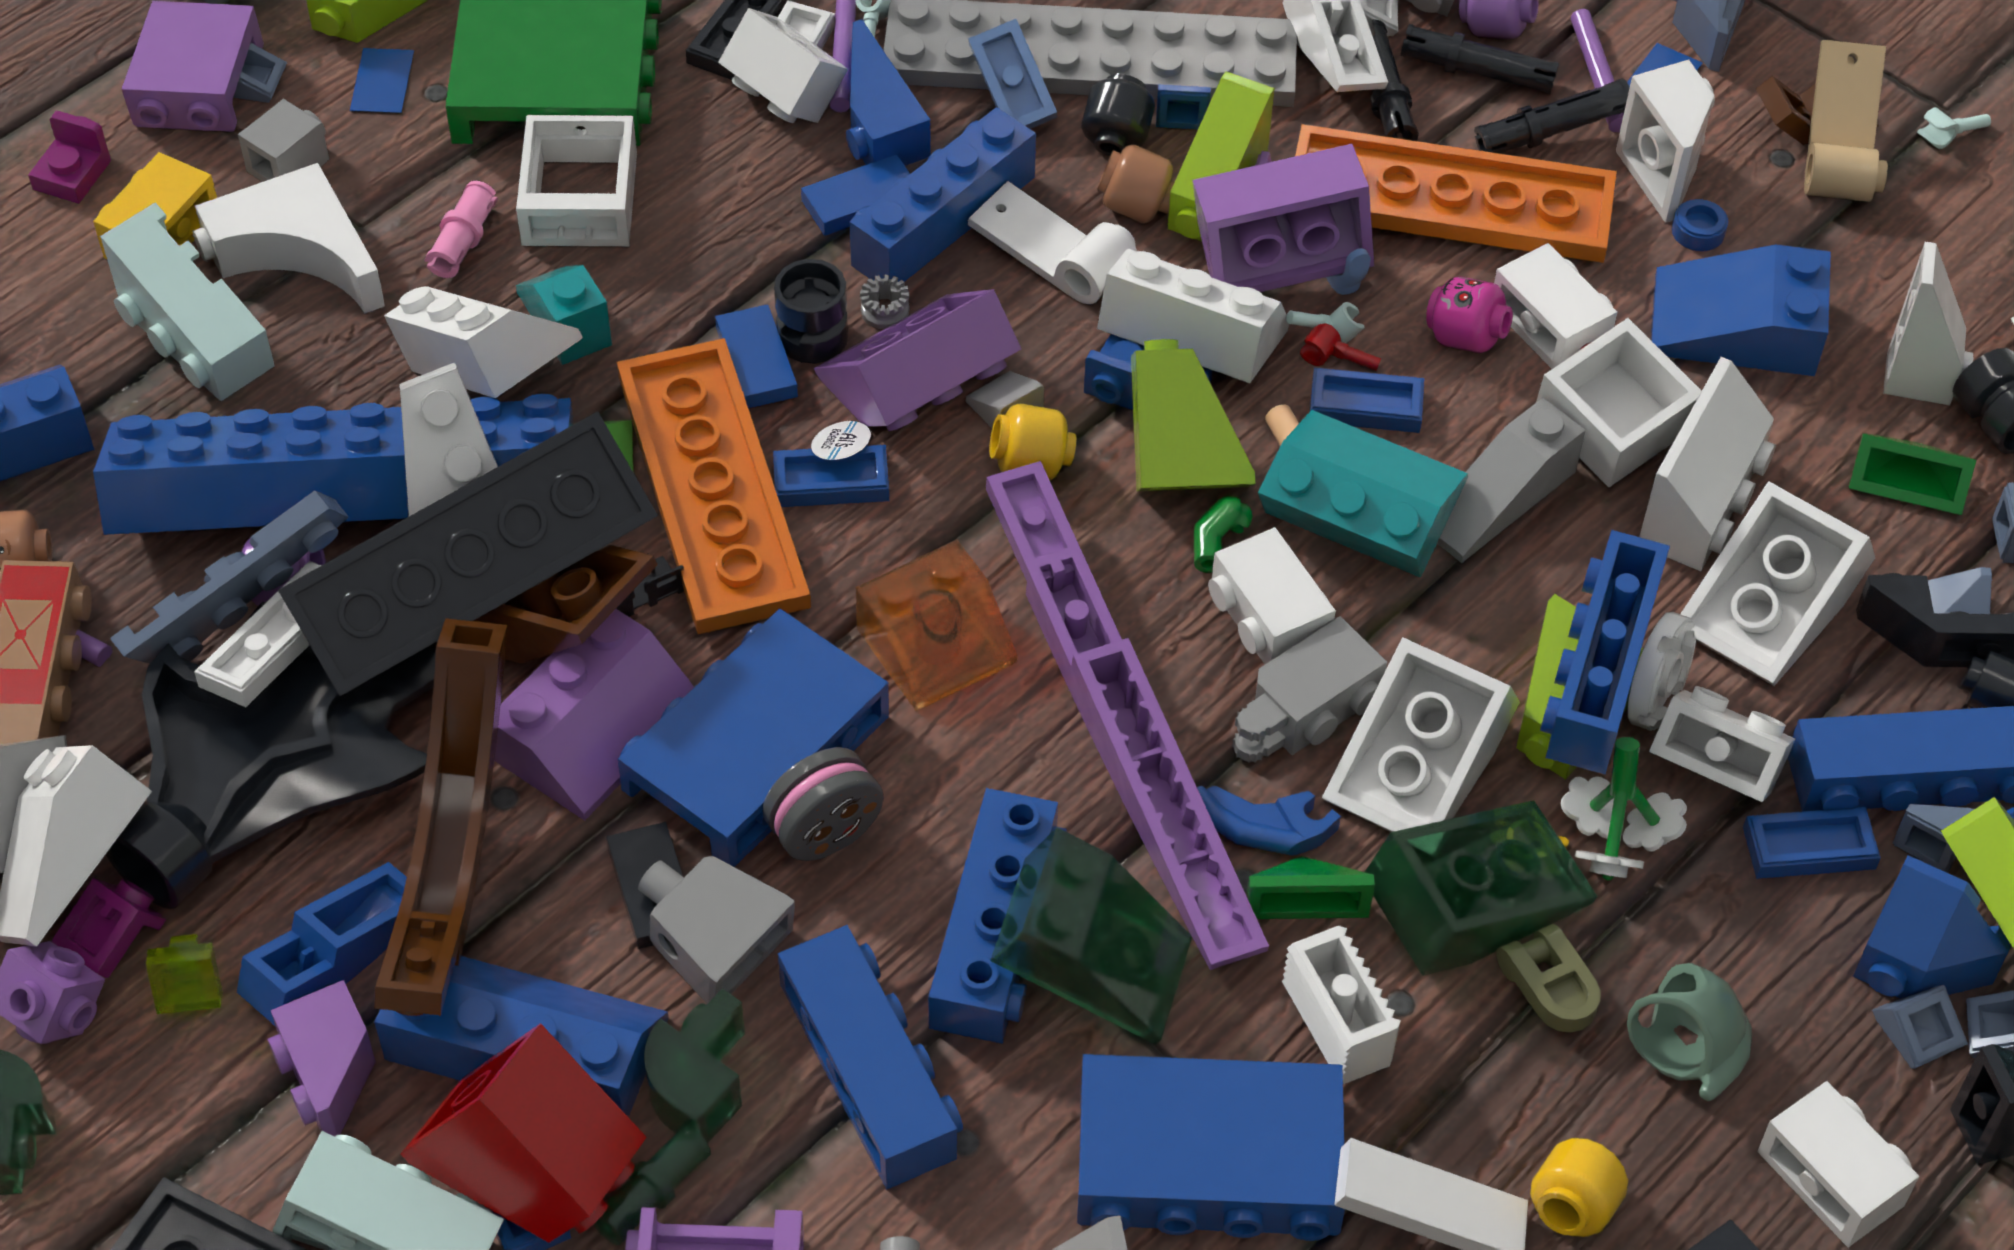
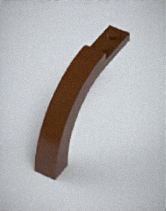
(450, 820)

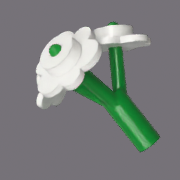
(1602, 807)

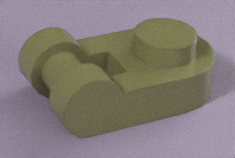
(1560, 996)

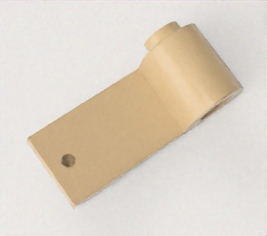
(1844, 123)

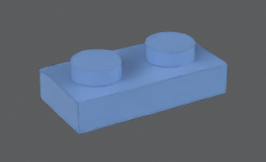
(1012, 74)

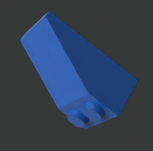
(1747, 306)

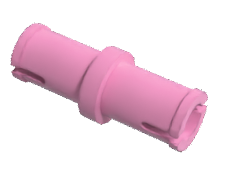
(461, 229)

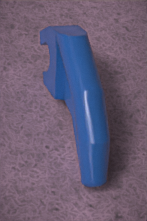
(1270, 826)

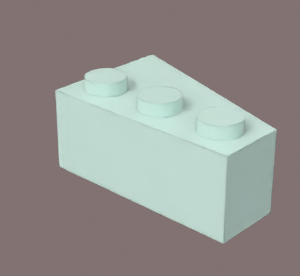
(181, 309)
(365, 1203)

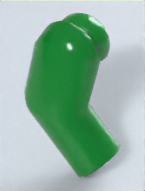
(1223, 516)

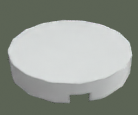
(1661, 669)

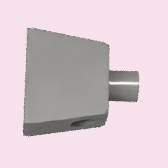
(715, 922)

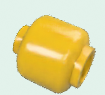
(1031, 436)
(1579, 1187)

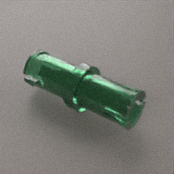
(652, 1183)

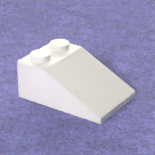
(1777, 583)
(1421, 740)
(59, 835)

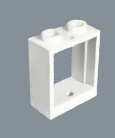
(576, 217)

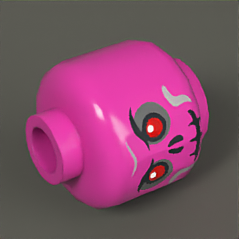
(1469, 314)

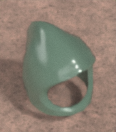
(1708, 1008)

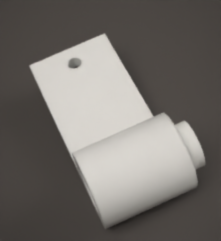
(1050, 244)

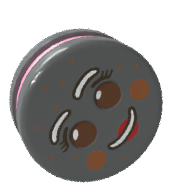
(822, 804)

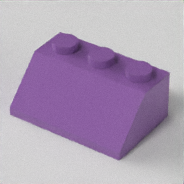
(1285, 219)
(922, 359)
(583, 708)

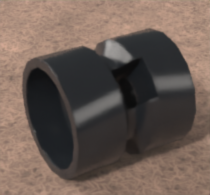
(811, 310)
(1988, 392)

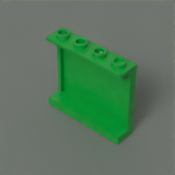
(551, 61)

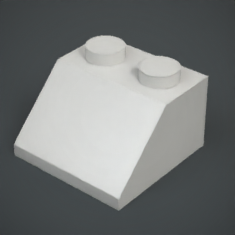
(1665, 132)

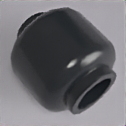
(1118, 113)

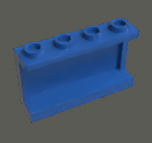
(749, 724)
(1211, 1145)

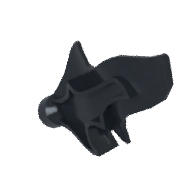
(243, 771)

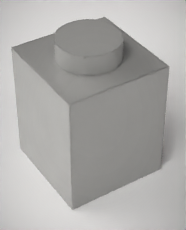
(283, 142)

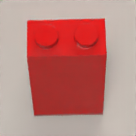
(530, 1139)

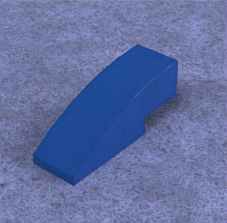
(327, 942)

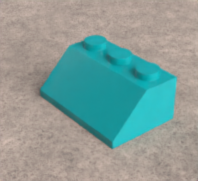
(1361, 491)

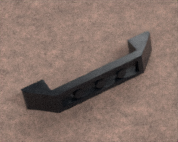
(1903, 614)

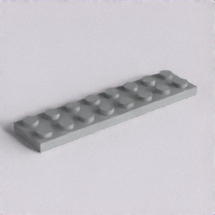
(1089, 44)

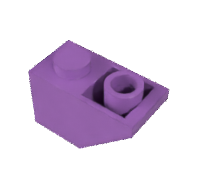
(327, 1050)

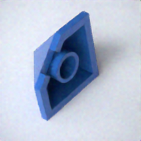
(1931, 937)

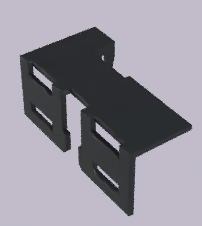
(654, 587)

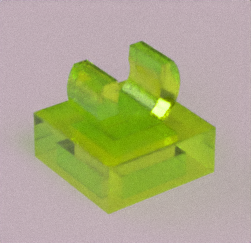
(184, 976)

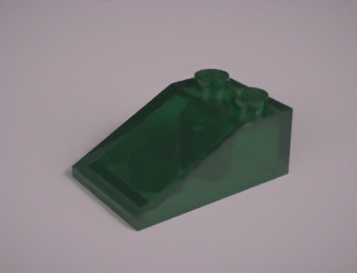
(1475, 884)
(1093, 936)

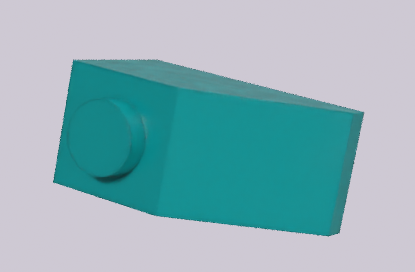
(572, 300)

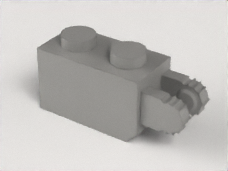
(1309, 692)

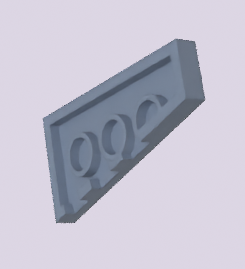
(235, 582)

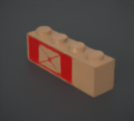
(38, 645)

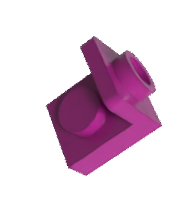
(73, 158)
(107, 923)

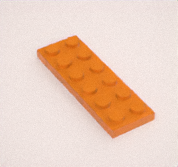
(1478, 194)
(713, 486)

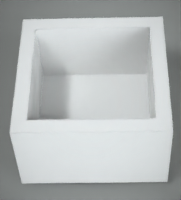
(1623, 397)

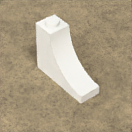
(291, 227)

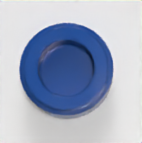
(1699, 225)

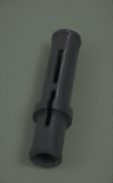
(1479, 59)
(1395, 101)
(1535, 124)

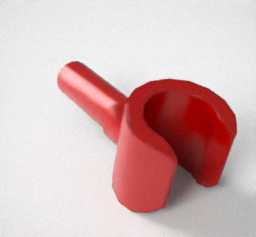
(1326, 341)

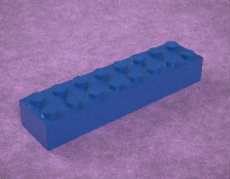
(260, 464)

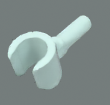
(873, 13)
(1943, 129)
(1340, 319)

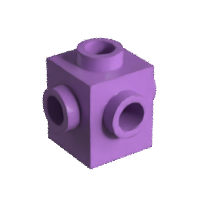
(47, 992)

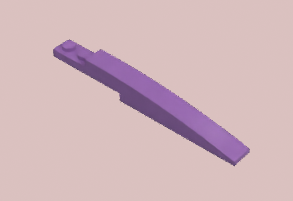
(1125, 719)

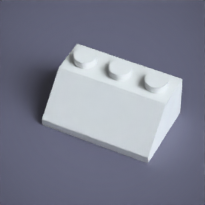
(1223, 323)
(487, 342)
(1710, 469)

